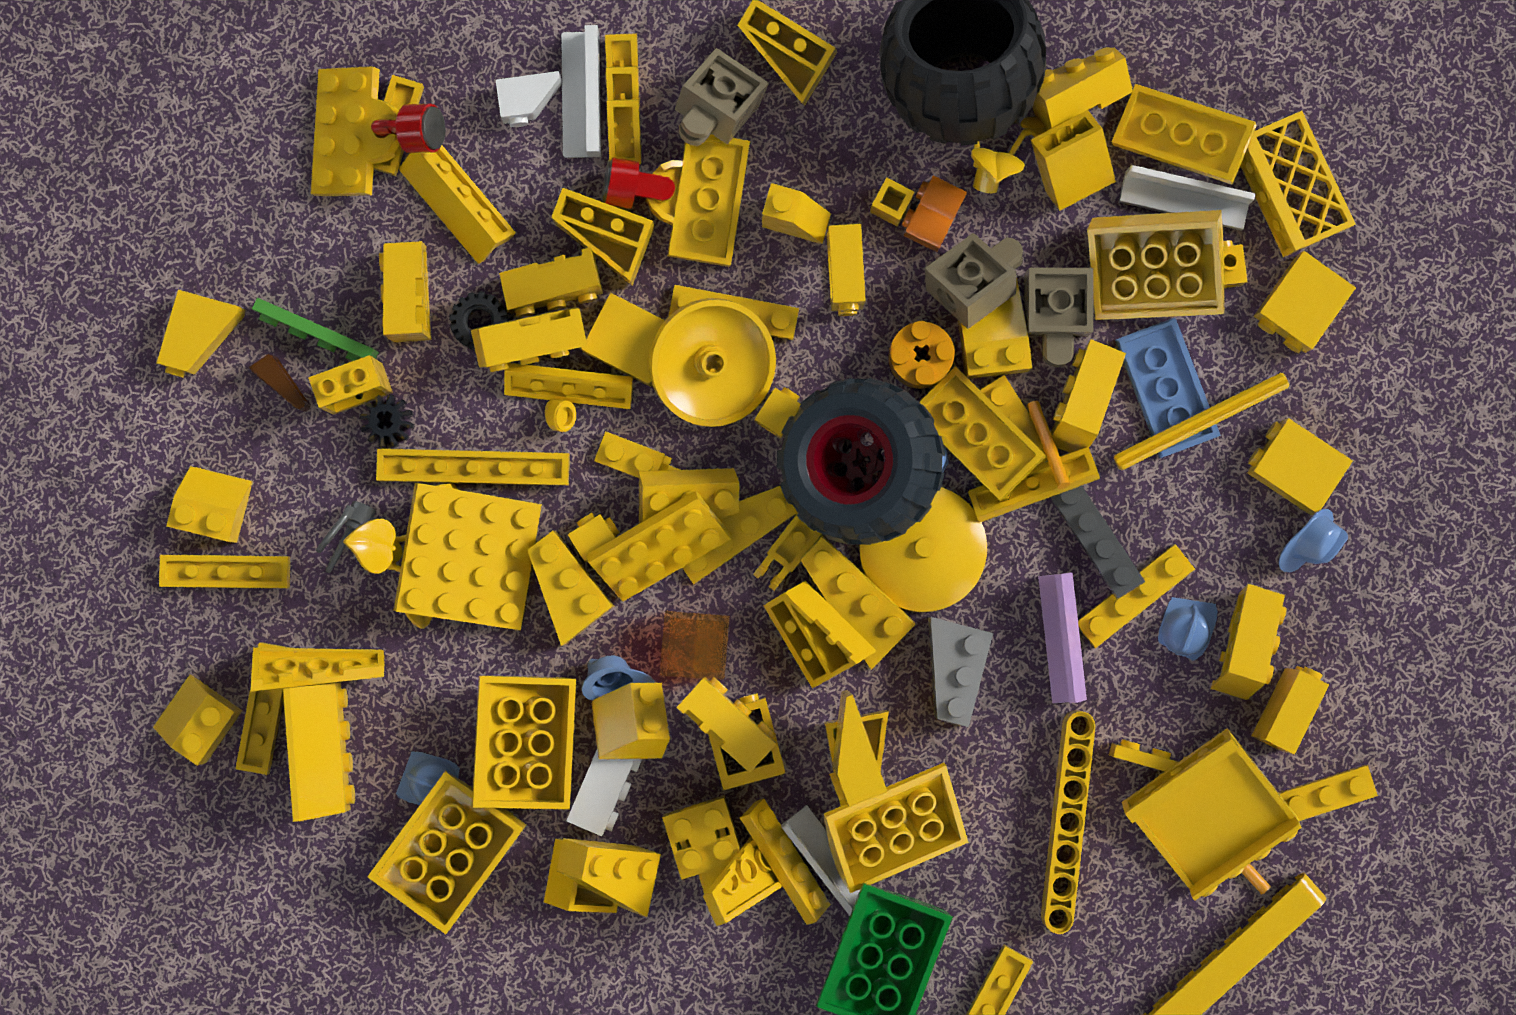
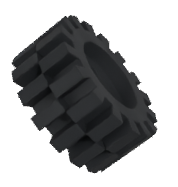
(468, 305)

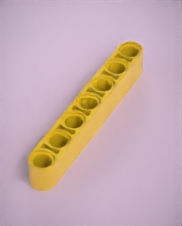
(1074, 836)
(1243, 950)

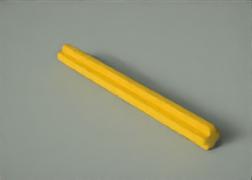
(1201, 421)

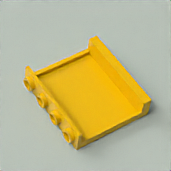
(1212, 814)

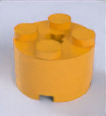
(921, 336)

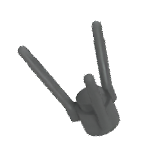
(355, 516)

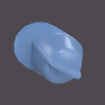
(1314, 543)
(1187, 627)
(610, 674)
(421, 776)

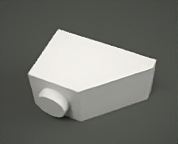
(525, 96)

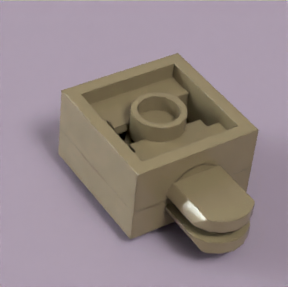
(718, 99)
(974, 277)
(1055, 309)

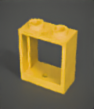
(846, 269)
(338, 387)
(760, 772)

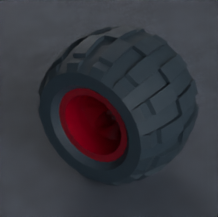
(815, 451)

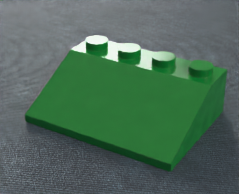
(884, 955)

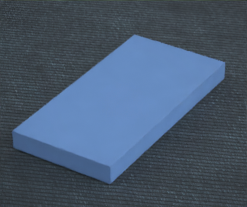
(1165, 381)

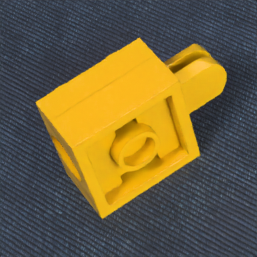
(703, 839)

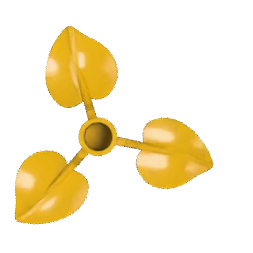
(996, 166)
(379, 550)

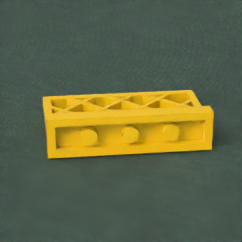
(1273, 199)

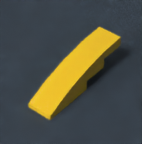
(623, 96)

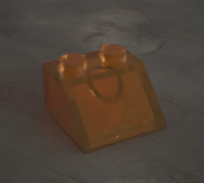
(694, 645)

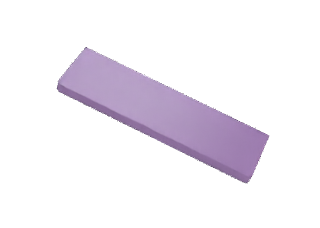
(1062, 638)

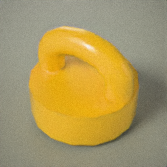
(560, 415)

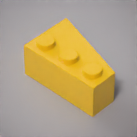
(1086, 396)
(567, 587)
(816, 634)
(612, 870)

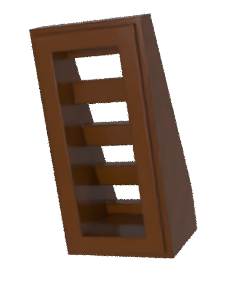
(276, 376)

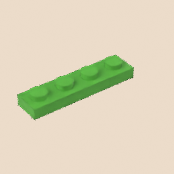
(302, 327)

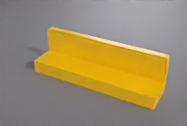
(457, 202)

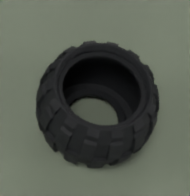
(962, 103)

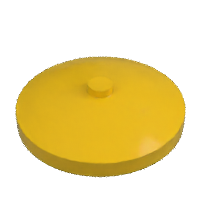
(712, 362)
(933, 560)

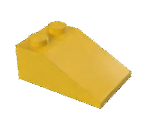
(997, 342)

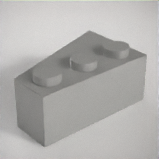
(957, 668)

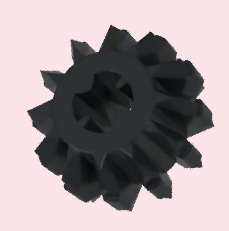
(398, 420)

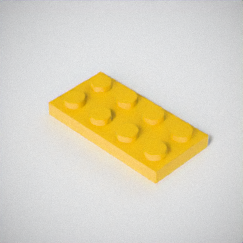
(1184, 133)
(981, 434)
(658, 546)

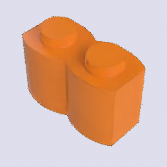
(934, 212)

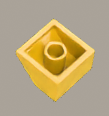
(210, 504)
(196, 721)
(631, 722)
(570, 895)

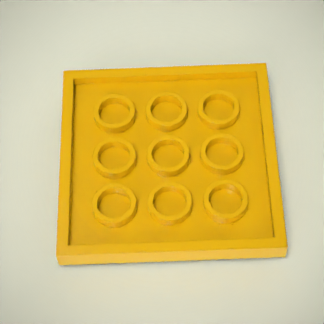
(467, 557)

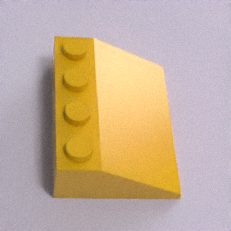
(1157, 265)
(524, 742)
(318, 750)
(854, 762)
(895, 829)
(445, 852)

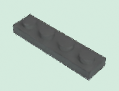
(1098, 541)

